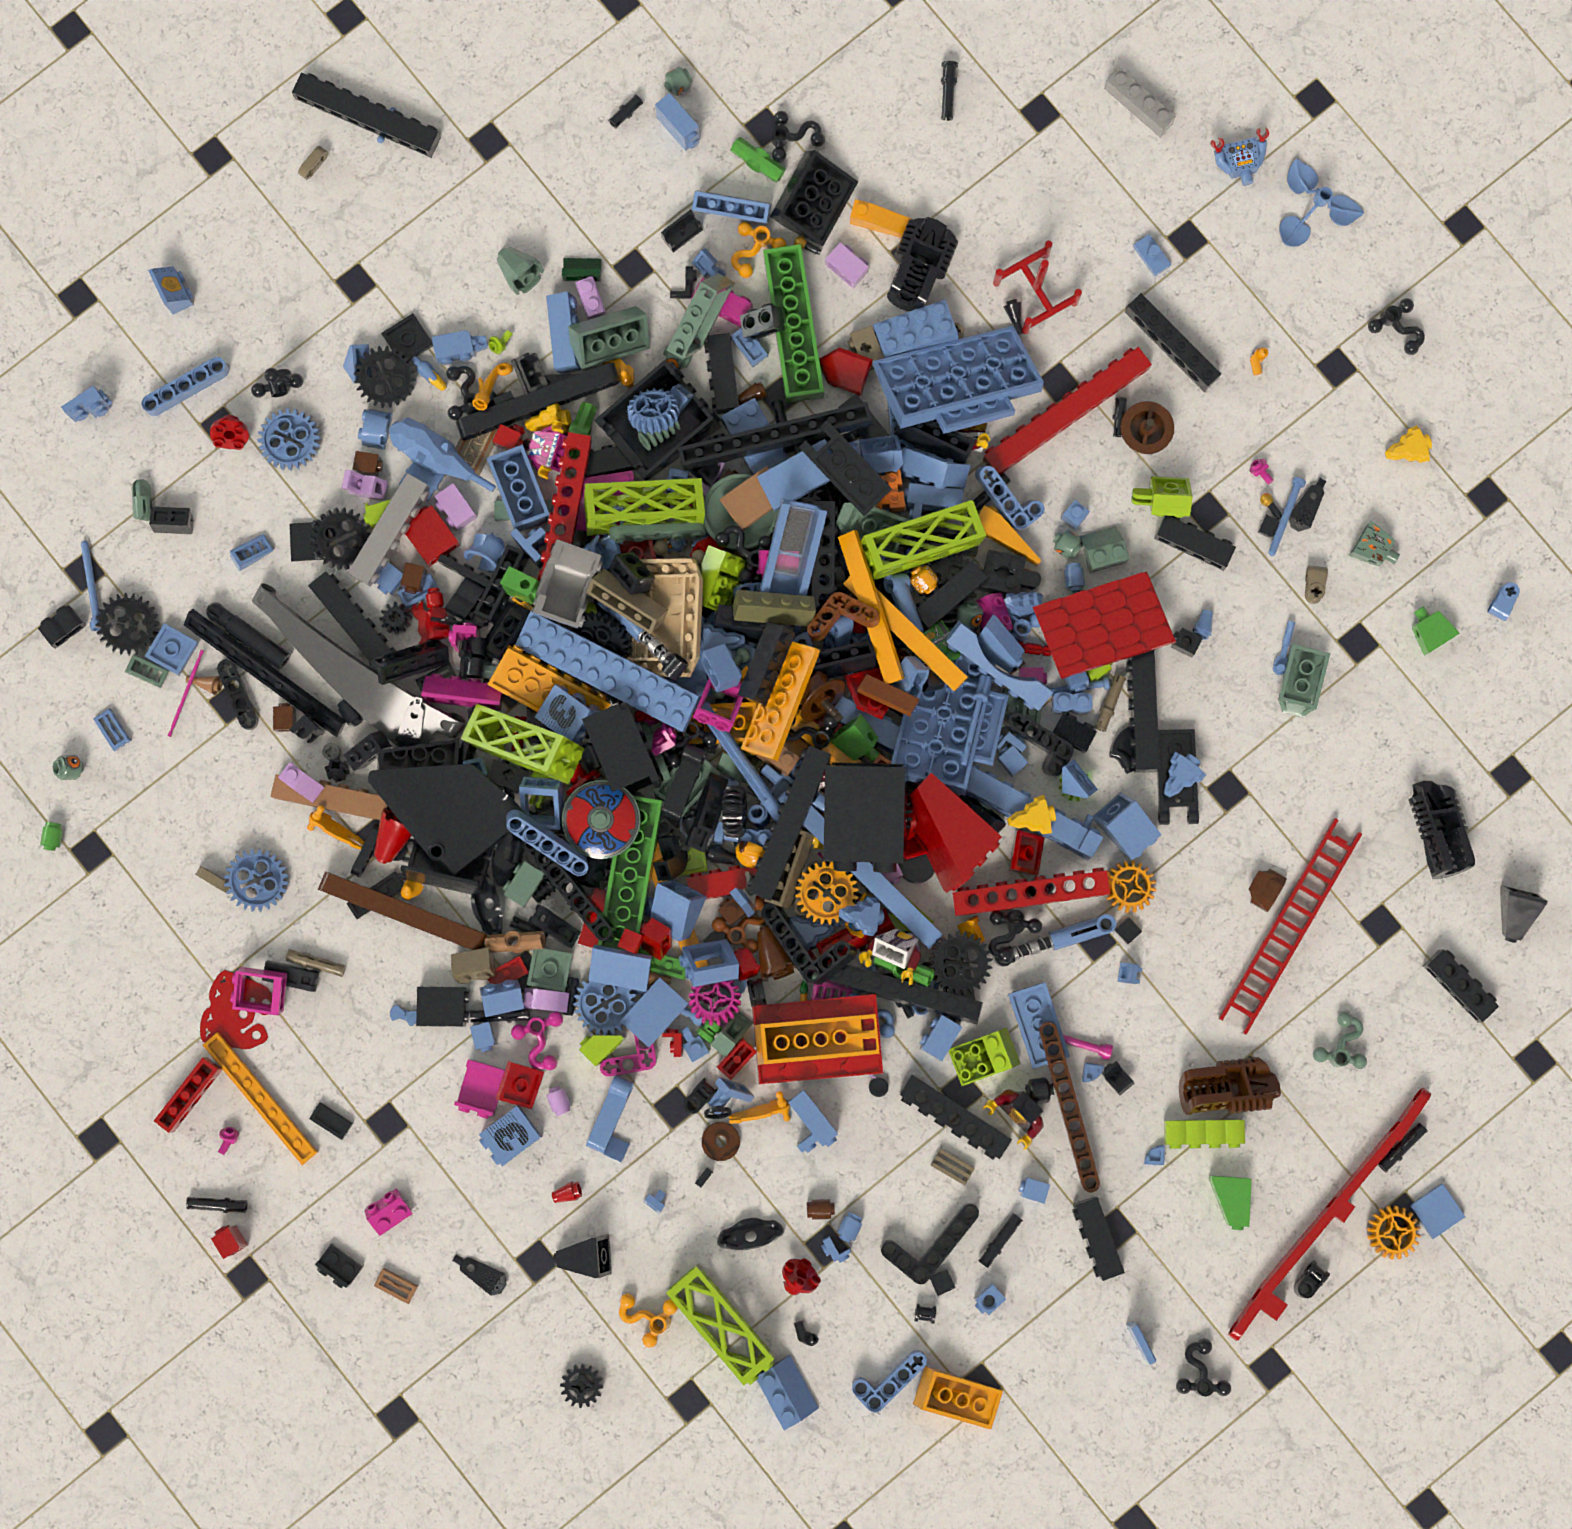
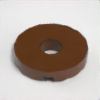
(710, 1147)

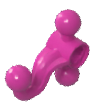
(519, 1032)

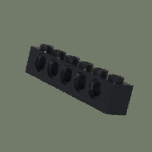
(1172, 342)
(829, 550)
(1000, 1140)

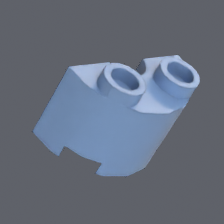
(375, 428)

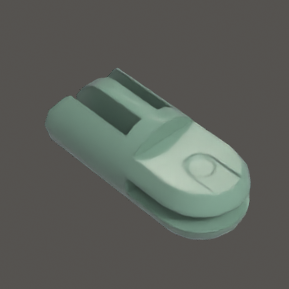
(141, 500)

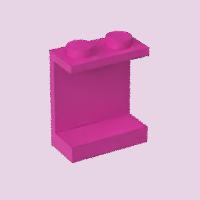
(479, 1089)

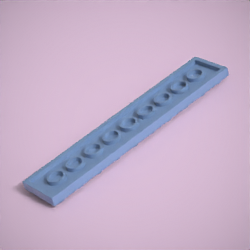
(608, 671)

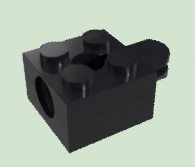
(1008, 574)

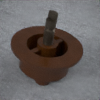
(821, 697)

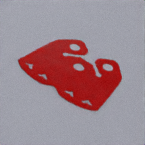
(227, 1020)

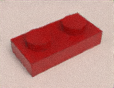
(509, 971)

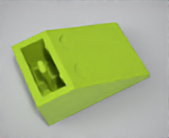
(720, 576)
(984, 1056)

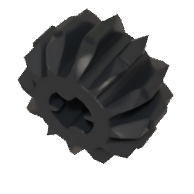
(401, 622)

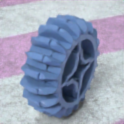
(653, 411)

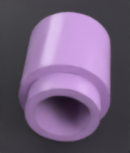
(558, 1100)

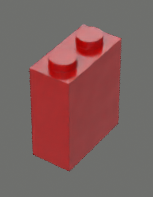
(431, 535)

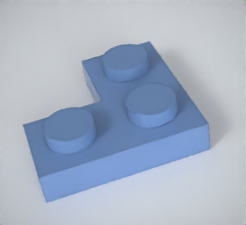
(749, 348)

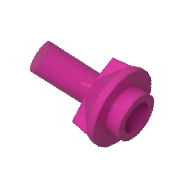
(1259, 467)
(228, 1137)

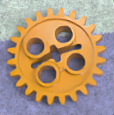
(814, 907)

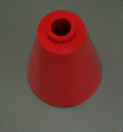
(390, 837)

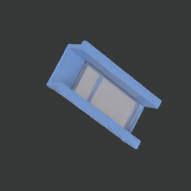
(793, 548)

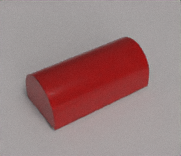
(736, 1059)

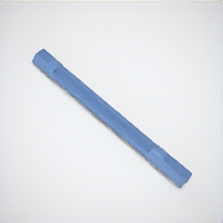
(746, 768)

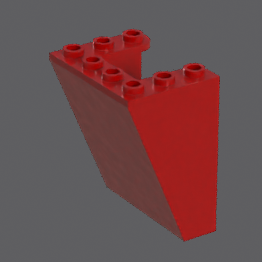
(950, 832)

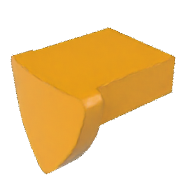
(971, 927)

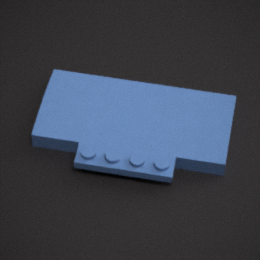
(959, 380)
(939, 727)

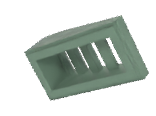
(134, 659)

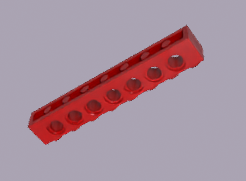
(583, 445)
(1101, 888)

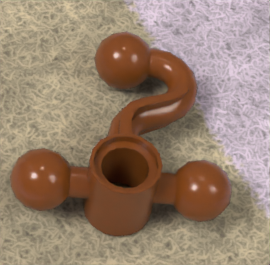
(719, 925)

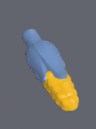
(426, 370)

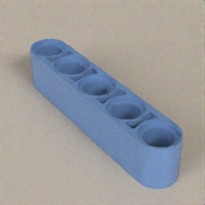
(176, 386)
(542, 834)

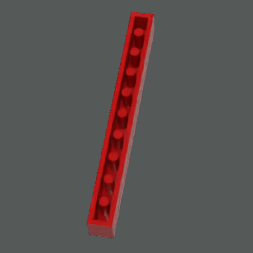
(1068, 411)

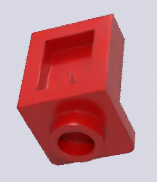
(677, 1045)

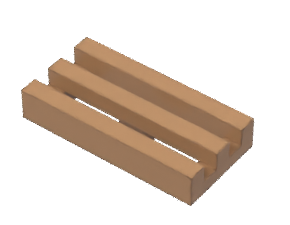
(381, 1278)

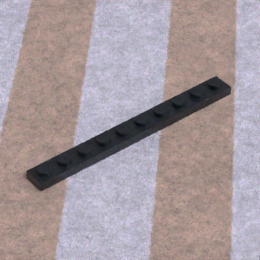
(264, 673)

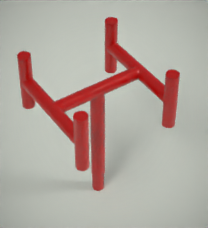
(1036, 284)

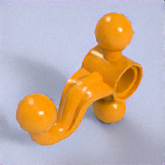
(745, 229)
(650, 1338)

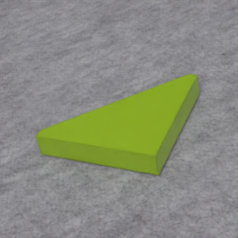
(696, 862)

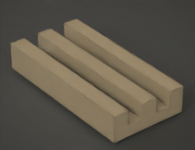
(967, 1175)

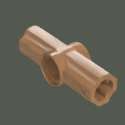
(526, 941)

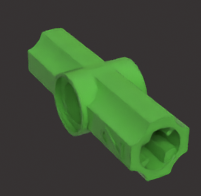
(758, 159)
(582, 423)
(922, 974)

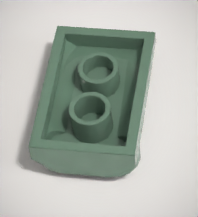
(876, 520)
(1303, 680)
(662, 792)

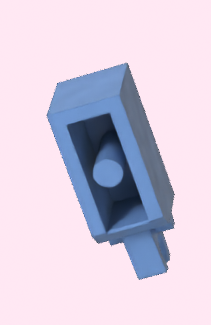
(457, 346)

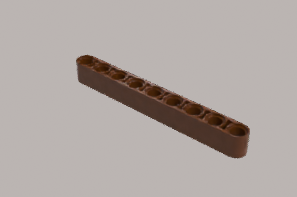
(401, 911)
(1074, 1114)

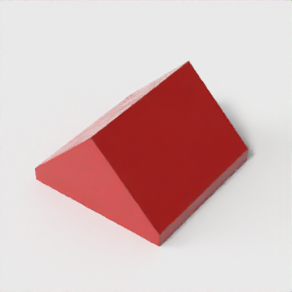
(1026, 853)

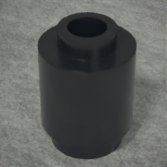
(349, 713)

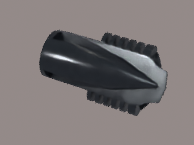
(923, 258)
(1441, 826)

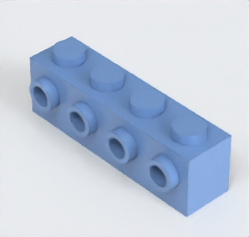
(561, 315)

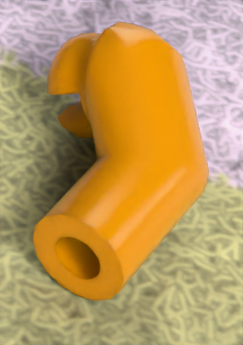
(1256, 360)

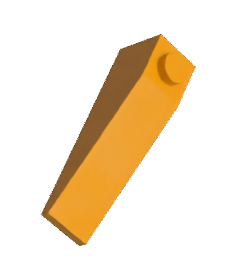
(878, 218)
(1002, 533)

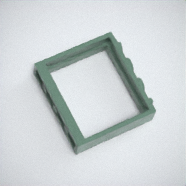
(700, 315)

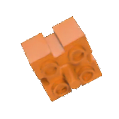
(894, 499)

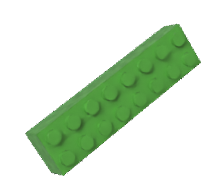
(797, 342)
(632, 875)

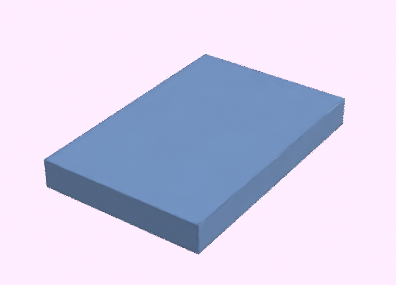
(620, 968)
(654, 1012)

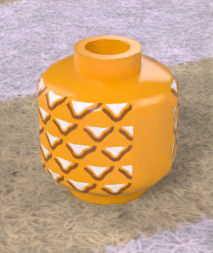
(923, 579)

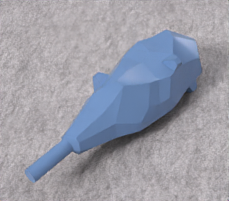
(432, 451)

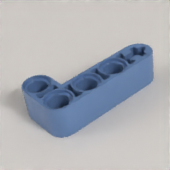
(1004, 495)
(610, 1114)
(892, 1378)

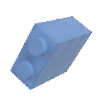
(677, 122)

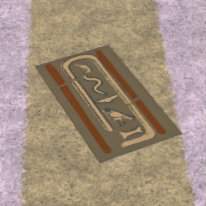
(476, 450)

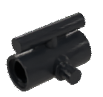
(473, 658)

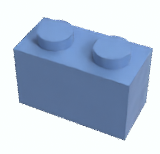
(721, 668)
(501, 997)

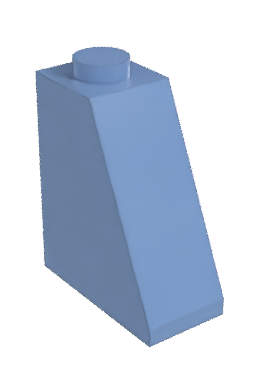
(1000, 645)

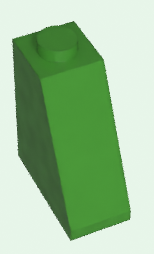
(1233, 1199)

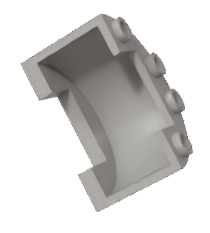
(566, 584)

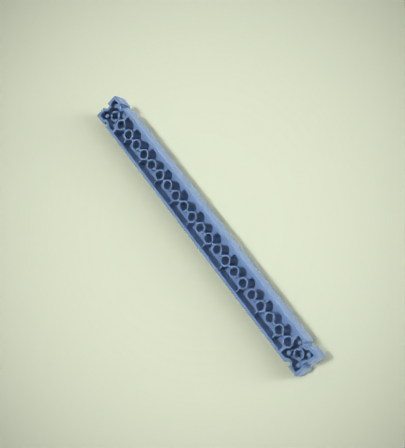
(982, 786)

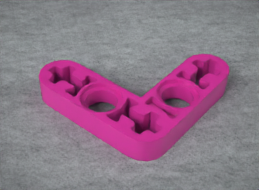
(636, 1058)

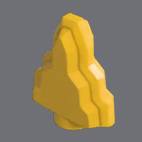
(546, 418)
(1411, 446)
(1034, 816)

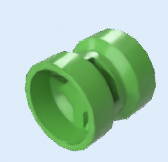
(706, 1033)

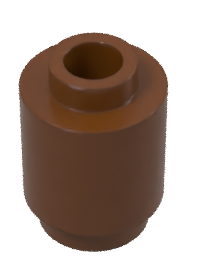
(820, 1209)

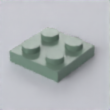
(549, 969)

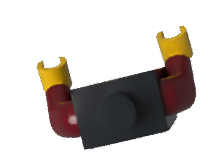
(1021, 1110)

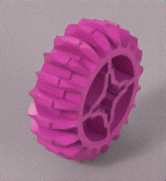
(707, 998)

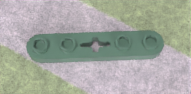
(657, 531)

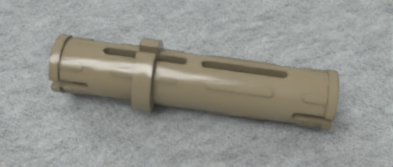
(1107, 710)
(307, 960)

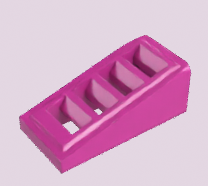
(825, 985)

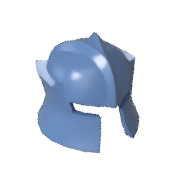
(489, 548)
(607, 553)

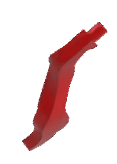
(420, 614)

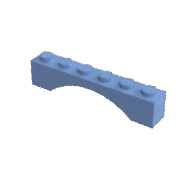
(1029, 689)

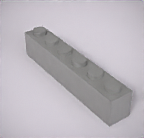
(389, 530)

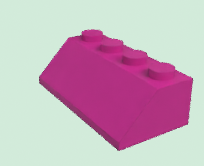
(460, 692)

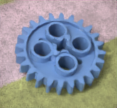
(280, 454)
(263, 896)
(613, 1018)

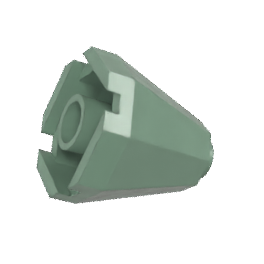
(519, 269)

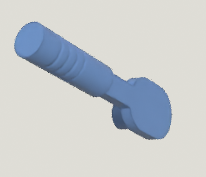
(1281, 661)

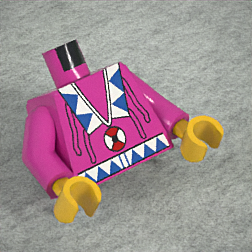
(546, 448)

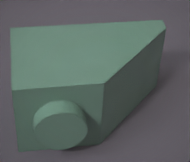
(731, 1033)

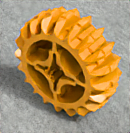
(1134, 877)
(1396, 1241)

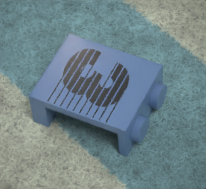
(564, 714)
(509, 1136)

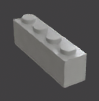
(1139, 102)

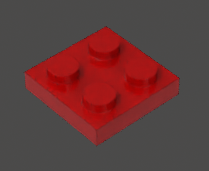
(519, 1085)

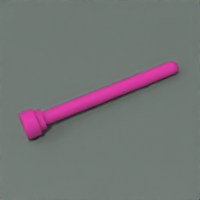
(1102, 1050)

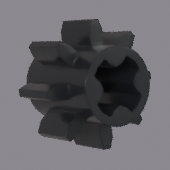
(337, 770)

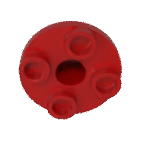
(229, 433)
(581, 777)
(799, 1276)

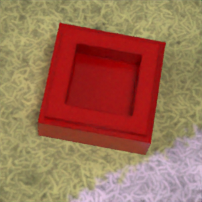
(630, 941)

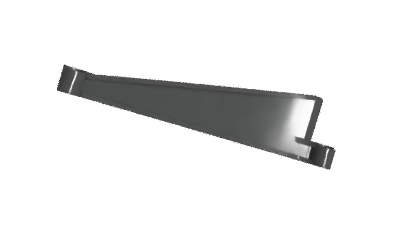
(353, 679)

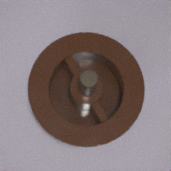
(1147, 427)

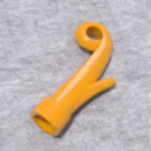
(482, 399)

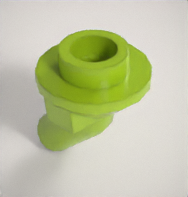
(498, 345)

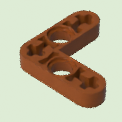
(838, 610)

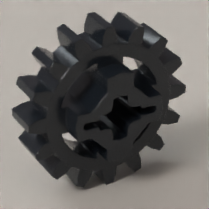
(572, 1385)

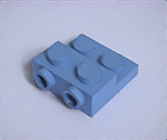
(89, 401)

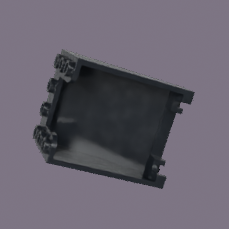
(695, 423)

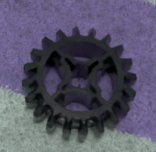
(734, 811)

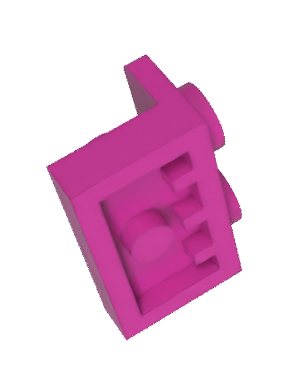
(663, 739)

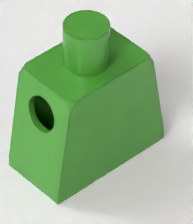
(519, 585)
(1432, 630)
(856, 739)

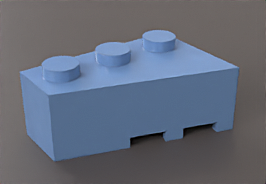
(933, 468)

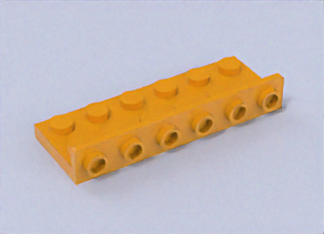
(531, 681)
(772, 722)

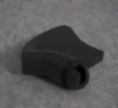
(1121, 750)

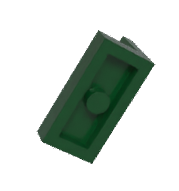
(580, 268)

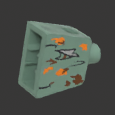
(1374, 546)

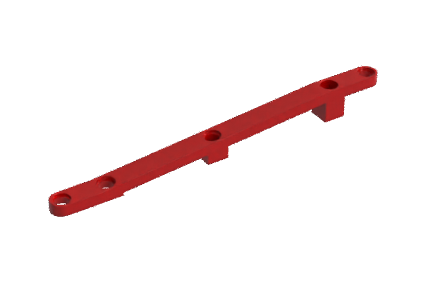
(1337, 1208)

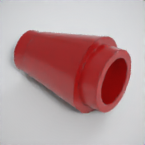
(569, 1192)

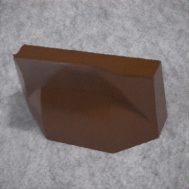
(1266, 889)

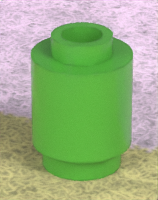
(51, 836)

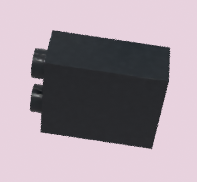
(865, 815)

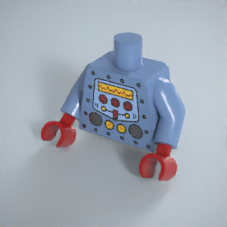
(1241, 157)

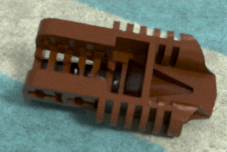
(1235, 1086)

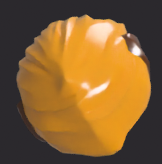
(749, 853)

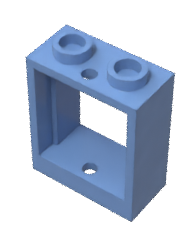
(545, 787)
(710, 974)

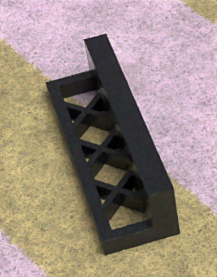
(410, 661)

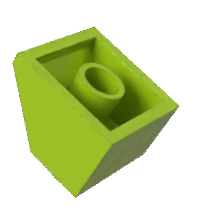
(599, 1047)

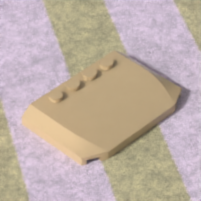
(680, 590)

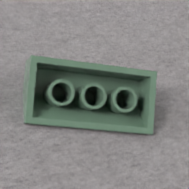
(609, 336)

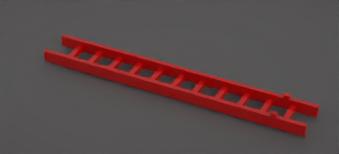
(1301, 932)

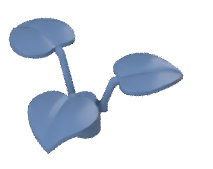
(1304, 178)

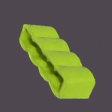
(1204, 1132)

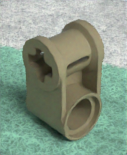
(1315, 580)

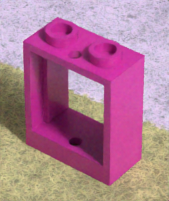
(715, 720)
(278, 995)

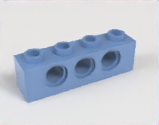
(731, 206)

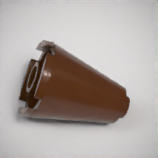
(772, 956)

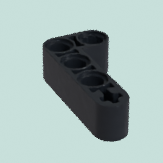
(1037, 740)
(684, 781)

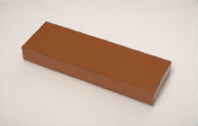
(888, 695)

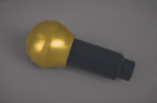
(806, 245)
(1267, 500)

